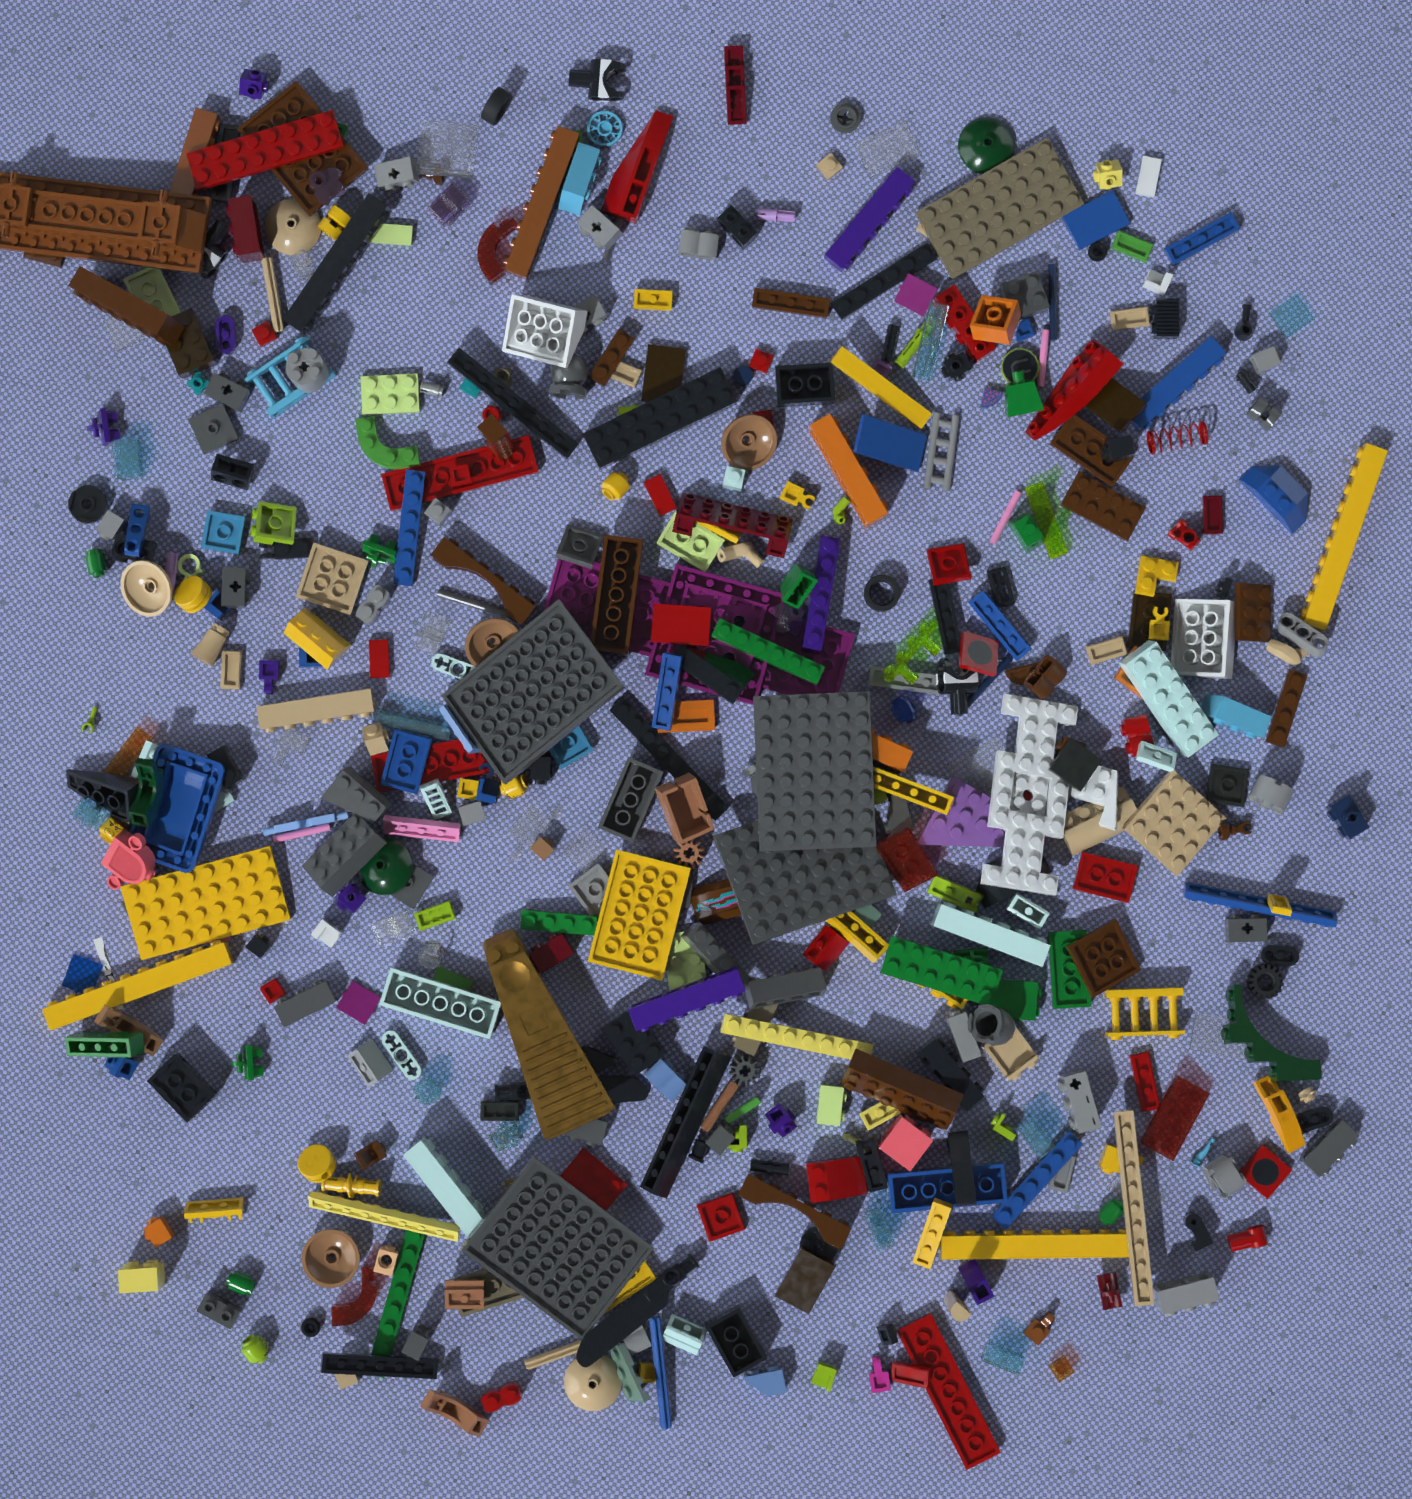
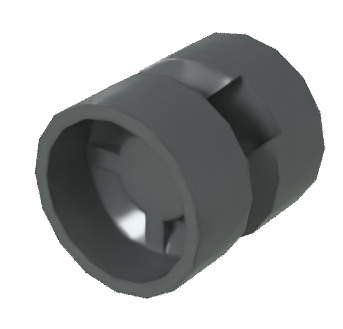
(1257, 410)

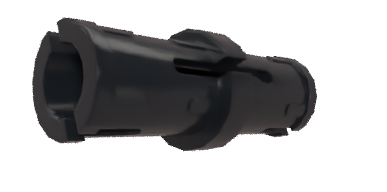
(769, 1167)

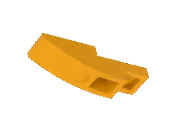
(1281, 1114)

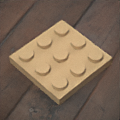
(331, 578)

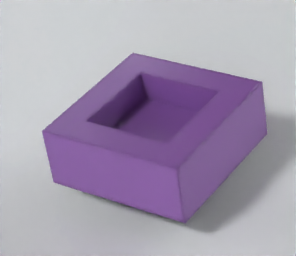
(881, 367)

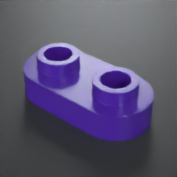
(225, 335)

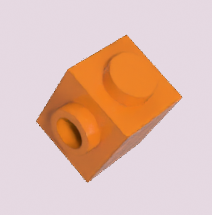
(158, 1231)

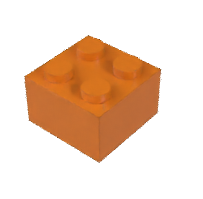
(995, 319)

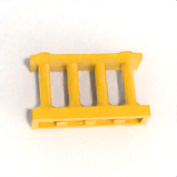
(1134, 996)

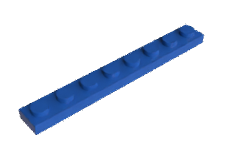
(1257, 904)

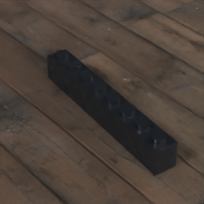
(336, 264)
(685, 1122)

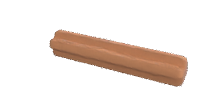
(719, 1106)

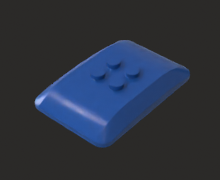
(186, 807)

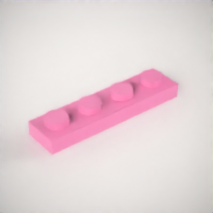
(421, 828)

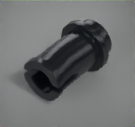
(1246, 381)

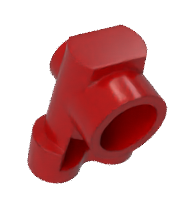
(1182, 532)

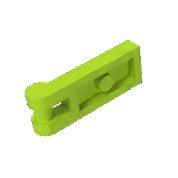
(954, 893)

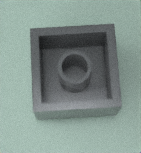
(1028, 292)

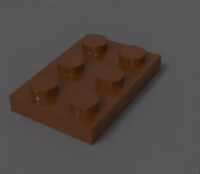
(1252, 612)

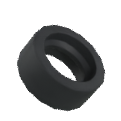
(496, 106)
(881, 607)

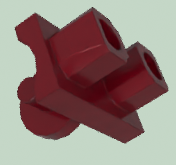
(1109, 1290)

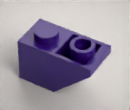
(976, 1282)

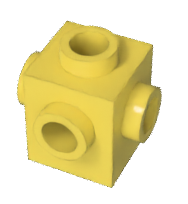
(1108, 174)

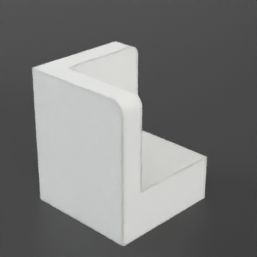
(1157, 282)
(326, 933)

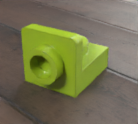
(1004, 1130)
(741, 1135)

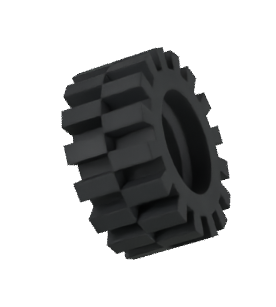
(1253, 984)

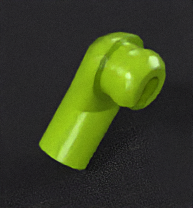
(839, 511)

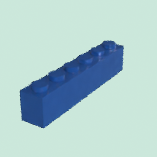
(1178, 380)

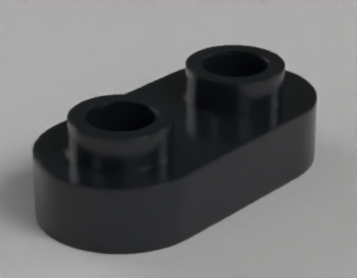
(1278, 955)
(1313, 1119)

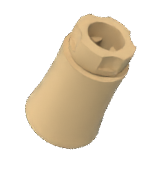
(210, 644)

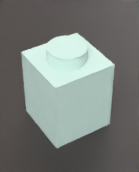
(733, 478)

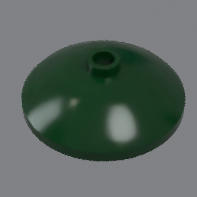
(976, 153)
(395, 871)

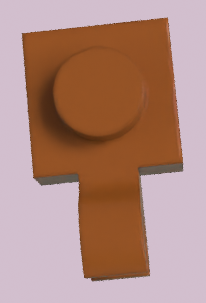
(1038, 1330)

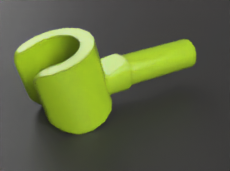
(90, 721)

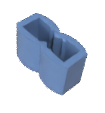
(666, 1079)

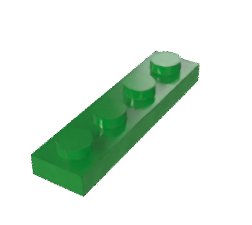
(558, 922)

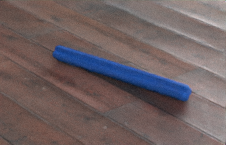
(660, 1373)

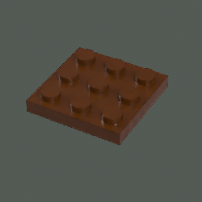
(1103, 958)

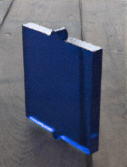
(82, 974)

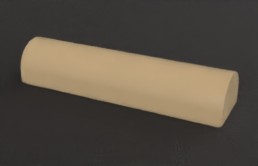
(956, 1306)

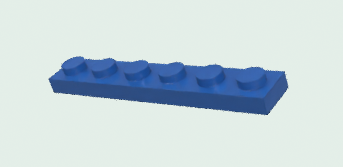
(409, 527)
(1037, 1180)

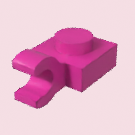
(879, 1378)

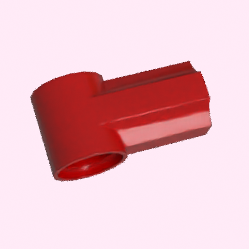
(1252, 1237)

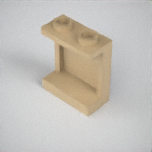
(1012, 1056)

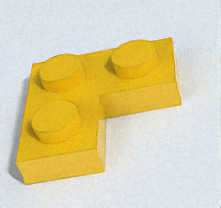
(1152, 569)

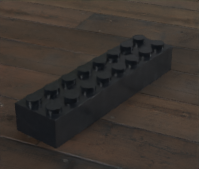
(660, 418)

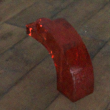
(487, 249)
(352, 1312)

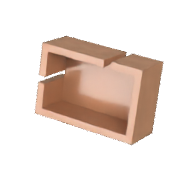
(681, 808)

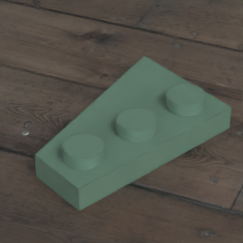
(631, 1382)

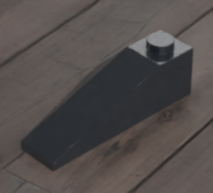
(717, 673)
(109, 791)

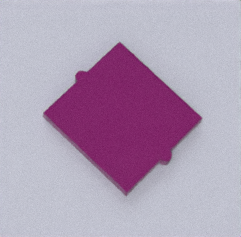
(915, 294)
(358, 1002)

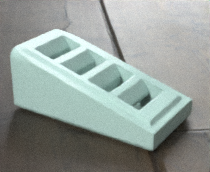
(435, 784)

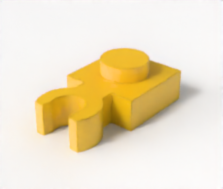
(794, 494)
(1159, 628)

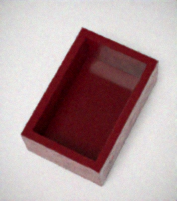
(245, 229)

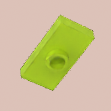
(434, 915)

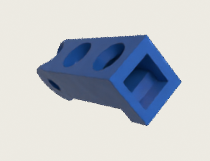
(136, 530)

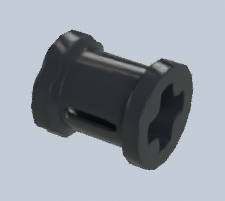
(699, 1151)

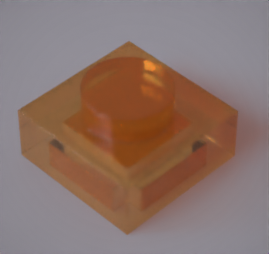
(1061, 1368)

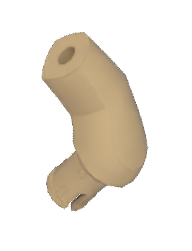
(739, 550)
(1286, 652)

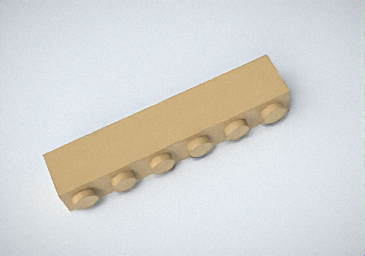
(316, 709)

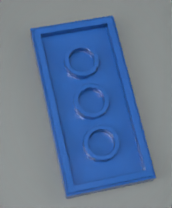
(889, 443)

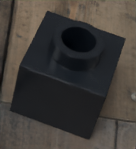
(259, 945)

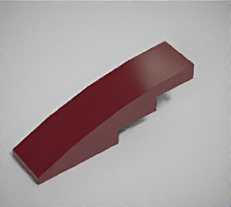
(735, 85)

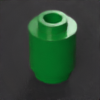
(96, 563)
(1110, 1211)
(241, 1283)

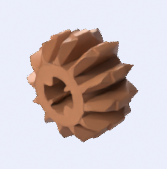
(692, 858)

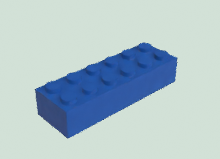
(918, 1188)

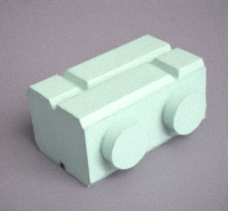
(1027, 910)
(684, 1334)

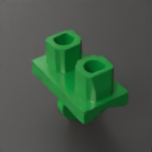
(379, 553)
(976, 954)
(250, 1071)

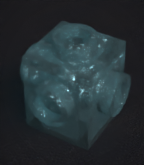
(432, 1085)
(506, 1136)

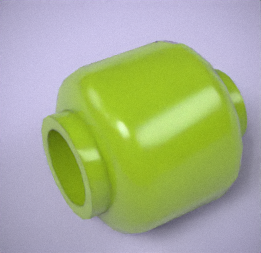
(255, 1349)

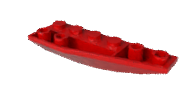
(635, 173)
(1076, 388)

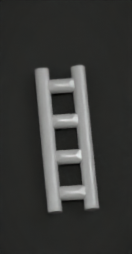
(935, 441)

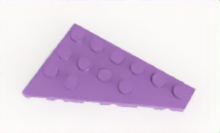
(965, 822)

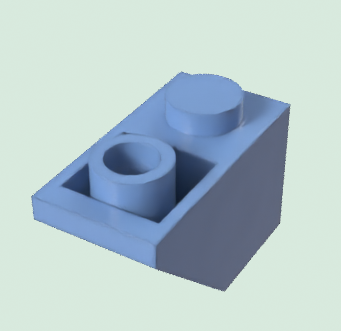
(767, 1381)

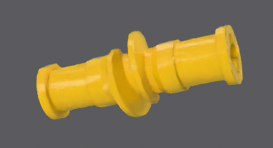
(352, 1186)

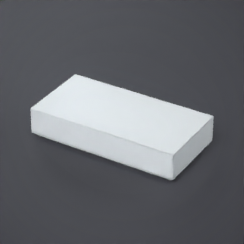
(1148, 176)

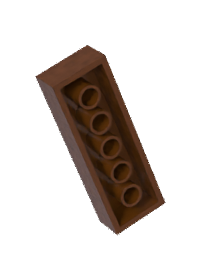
(125, 307)
(616, 594)
(901, 1089)

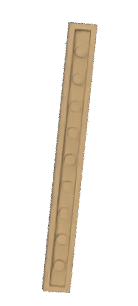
(1133, 1208)

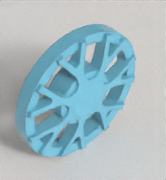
(604, 128)

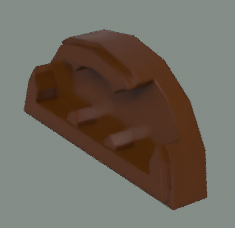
(1019, 674)

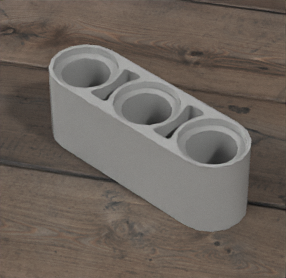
(1299, 626)

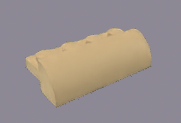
(1083, 827)

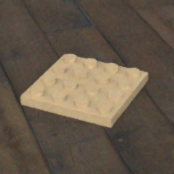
(1174, 822)

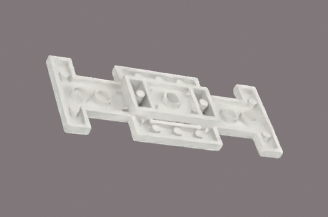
(1025, 820)

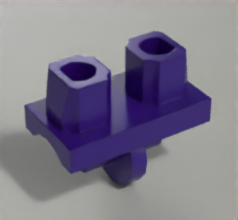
(104, 418)

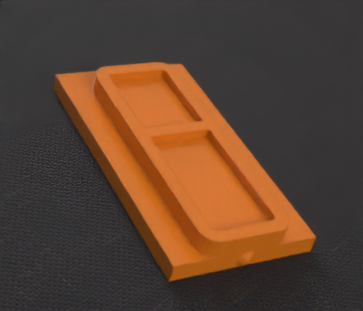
(693, 716)

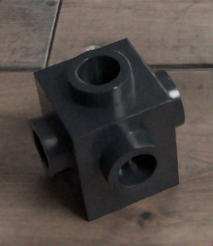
(959, 361)

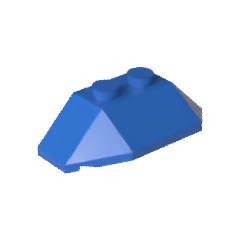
(1279, 494)

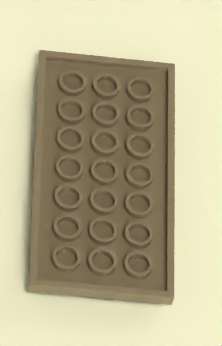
(999, 208)

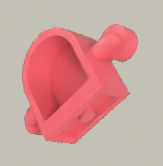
(129, 860)

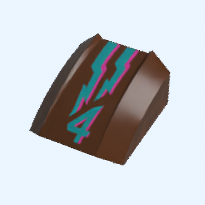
(714, 902)

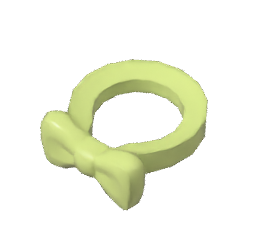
(198, 571)

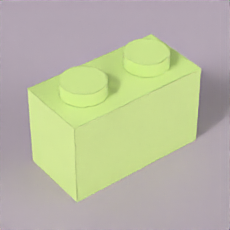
(830, 1105)

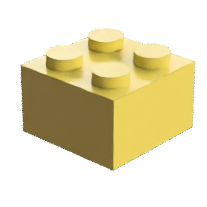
(141, 1277)

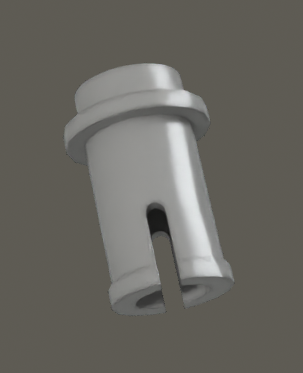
(433, 389)

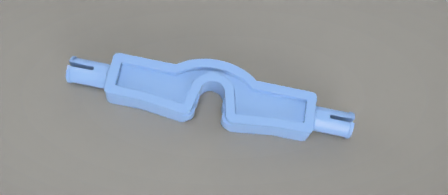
(305, 823)

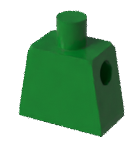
(1021, 396)
(1026, 532)
(800, 583)

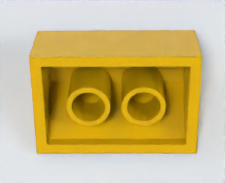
(316, 638)

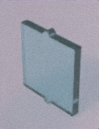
(1291, 316)

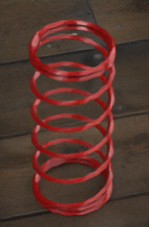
(1150, 437)

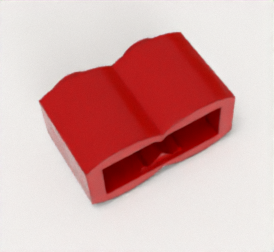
(1135, 730)
(507, 1395)

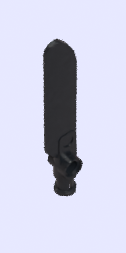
(619, 1088)
(632, 1314)

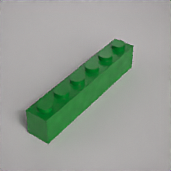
(767, 651)

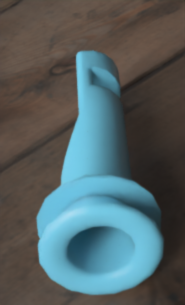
(1200, 1156)

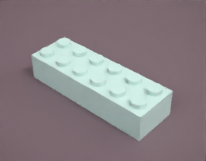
(1168, 698)
(991, 935)
(440, 1002)
(445, 1185)

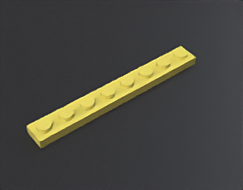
(792, 1037)
(384, 1216)

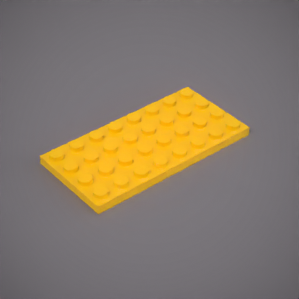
(205, 904)

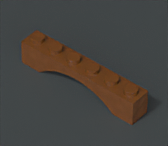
(496, 438)
(451, 557)
(758, 1192)

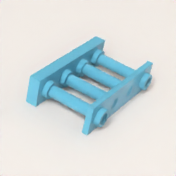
(291, 396)

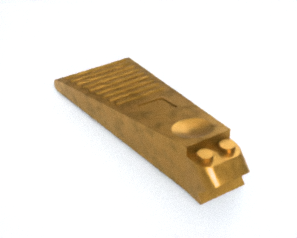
(552, 1060)

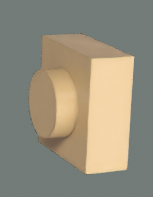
(829, 166)

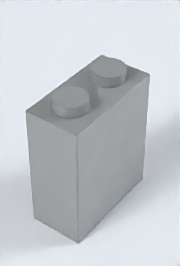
(963, 1040)

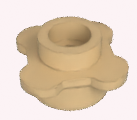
(1307, 1095)

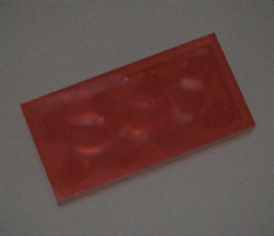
(1174, 1118)

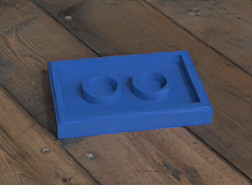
(1096, 220)
(406, 761)

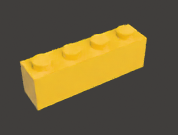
(859, 935)

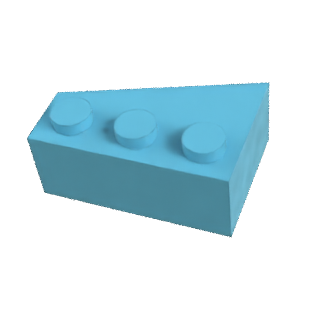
(579, 178)
(1235, 716)

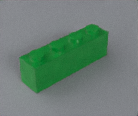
(104, 1044)

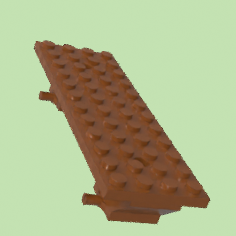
(103, 222)

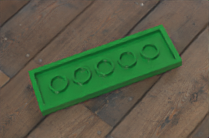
(941, 971)

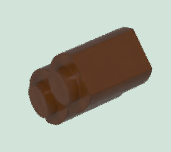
(1045, 677)

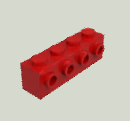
(959, 319)

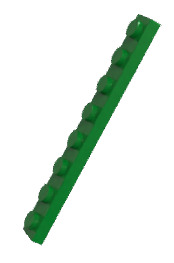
(398, 1294)

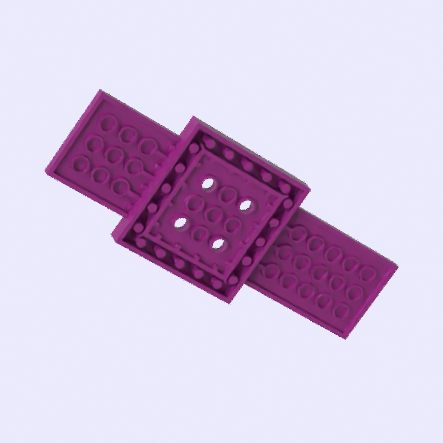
(728, 599)

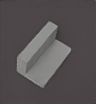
(370, 1063)

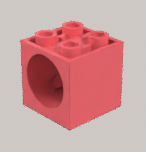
(905, 1141)

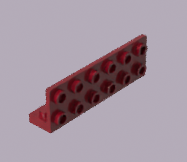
(733, 517)

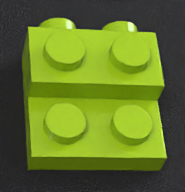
(273, 523)

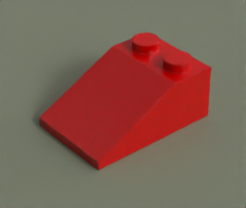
(835, 1179)

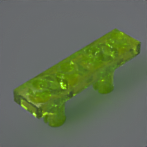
(1046, 520)
(900, 666)

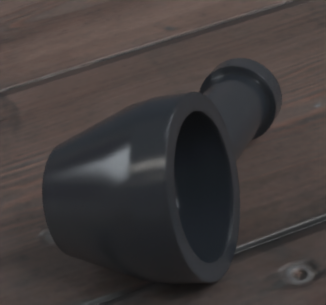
(1238, 331)

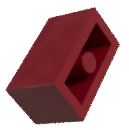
(551, 953)

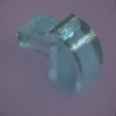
(89, 814)

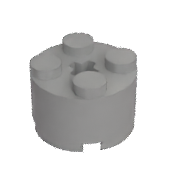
(307, 370)
(1270, 794)
(1224, 1176)

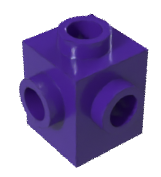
(253, 84)
(355, 901)
(781, 1120)

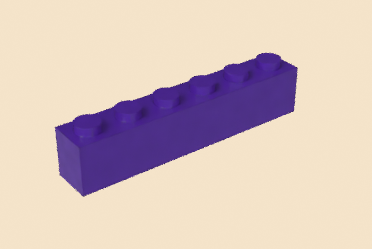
(869, 219)
(821, 595)
(686, 999)

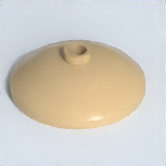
(291, 239)
(140, 592)
(593, 1398)

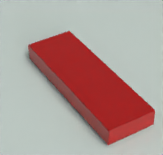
(1144, 1081)

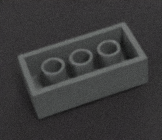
(630, 799)
(344, 854)

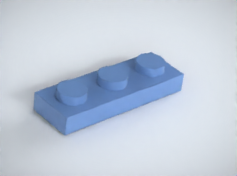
(459, 730)

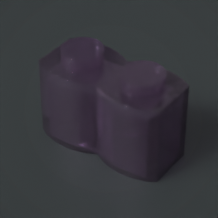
(449, 205)

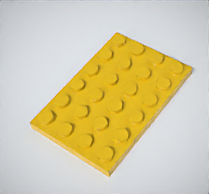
(639, 915)

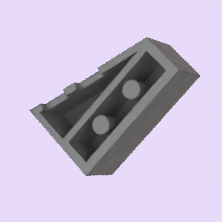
(357, 795)

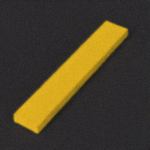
(880, 387)

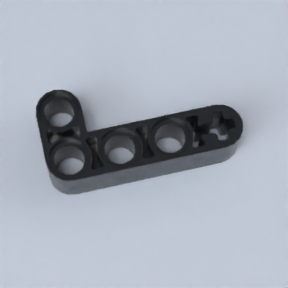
(961, 1167)

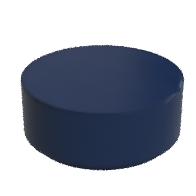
(742, 375)

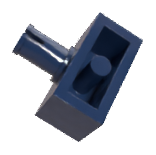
(1347, 817)

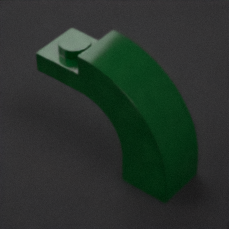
(149, 793)

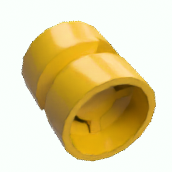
(337, 216)

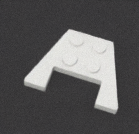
(1103, 791)

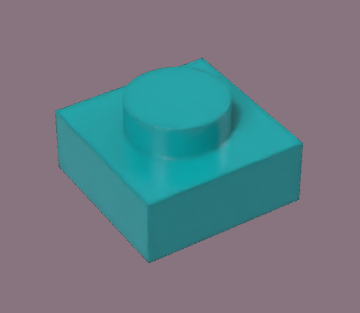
(469, 389)

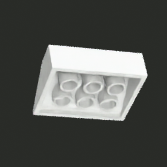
(543, 330)
(1203, 638)

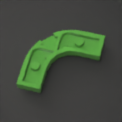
(378, 453)

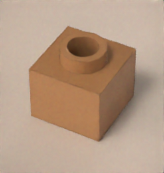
(543, 848)

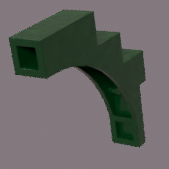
(1257, 1050)

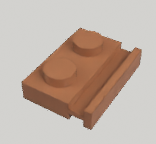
(464, 1294)

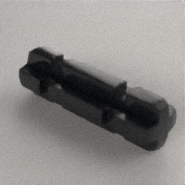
(889, 343)

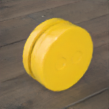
(192, 594)
(316, 1163)

